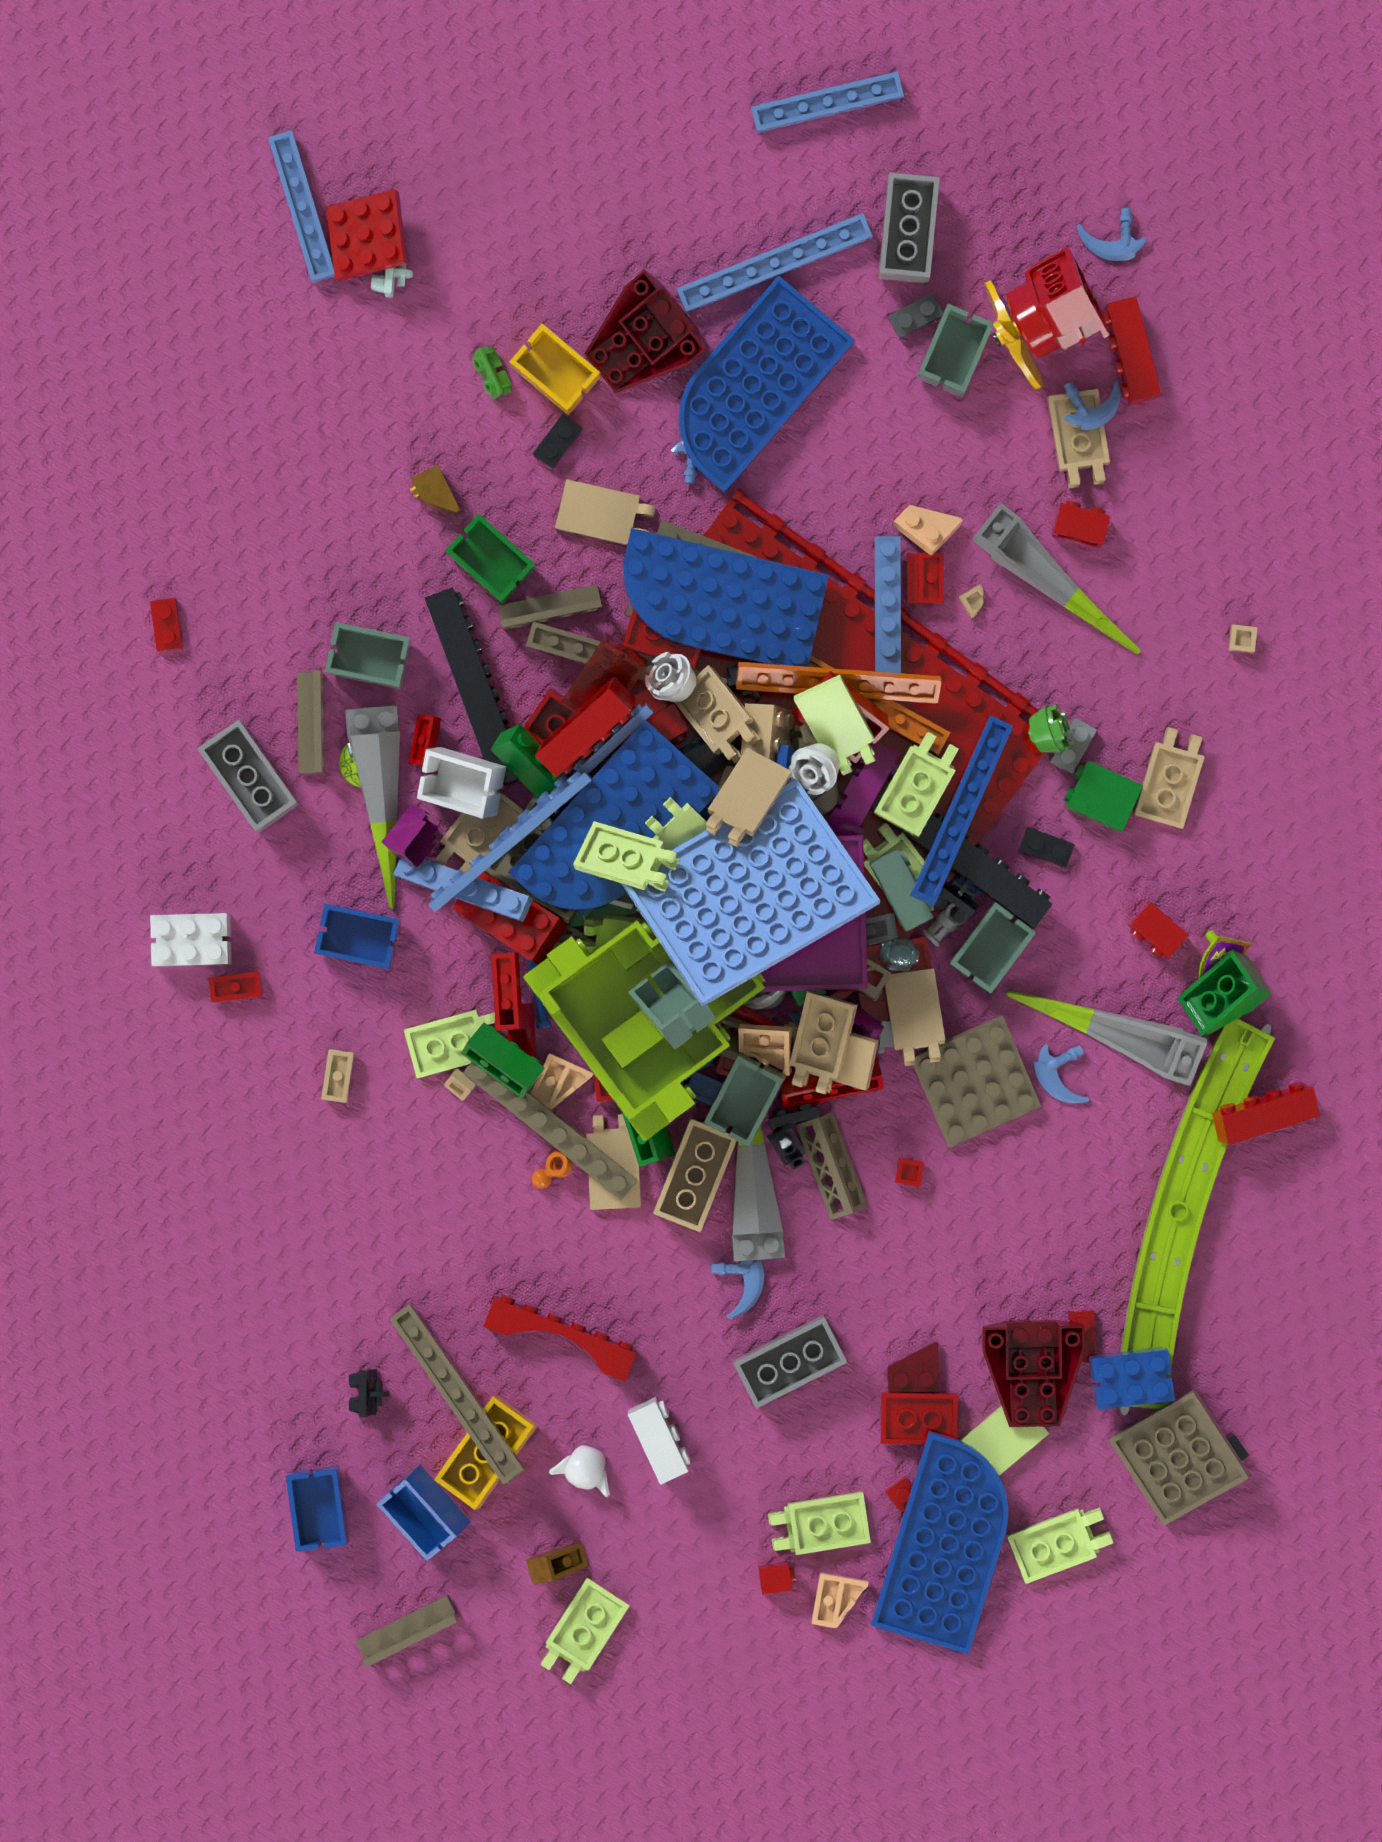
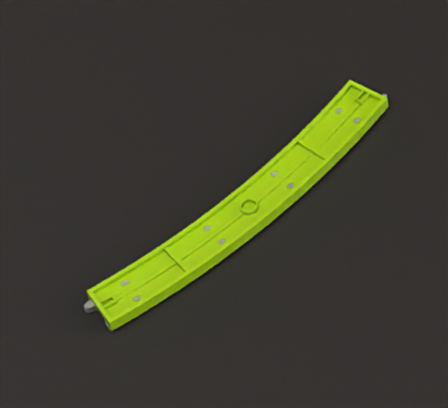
(1185, 1191)

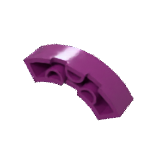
(862, 791)

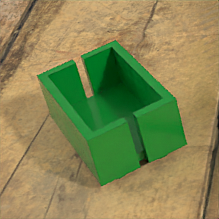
(490, 559)

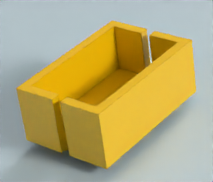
(555, 369)

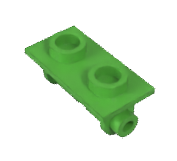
(486, 362)

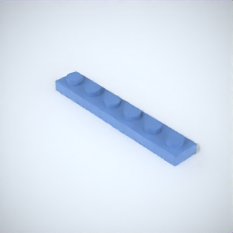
(827, 102)
(302, 206)
(887, 604)
(478, 892)

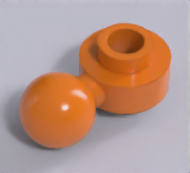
(542, 1177)

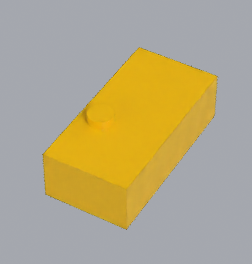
(467, 1470)

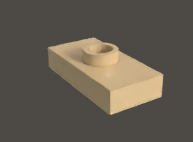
(337, 1075)

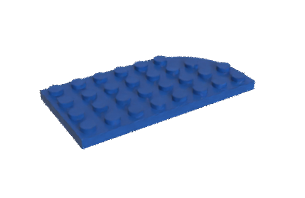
(756, 381)
(723, 599)
(622, 796)
(944, 1547)

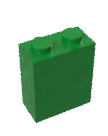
(1102, 796)

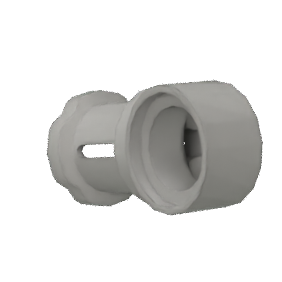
(945, 920)

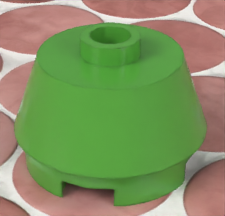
(1050, 729)

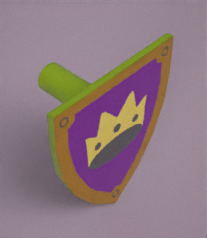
(1218, 949)

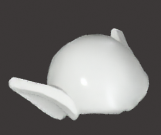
(584, 1469)

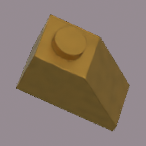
(434, 491)
(556, 1563)

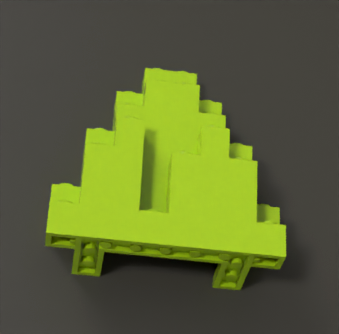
(613, 1035)

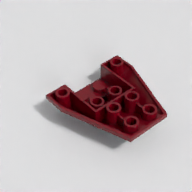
(643, 336)
(1033, 1368)

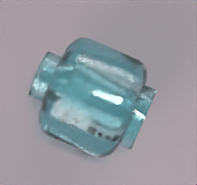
(899, 954)

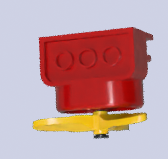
(1048, 312)

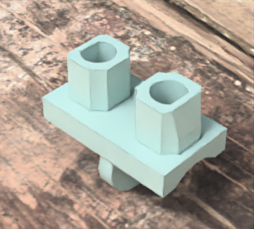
(386, 283)

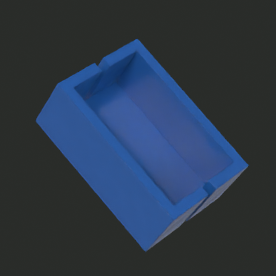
(357, 936)
(1131, 1378)
(317, 1508)
(423, 1512)

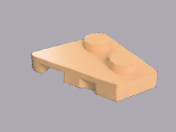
(926, 527)
(767, 1045)
(559, 1081)
(835, 1598)

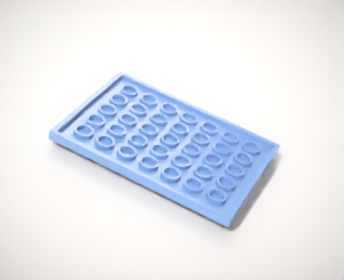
(753, 903)

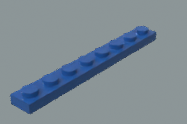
(961, 811)

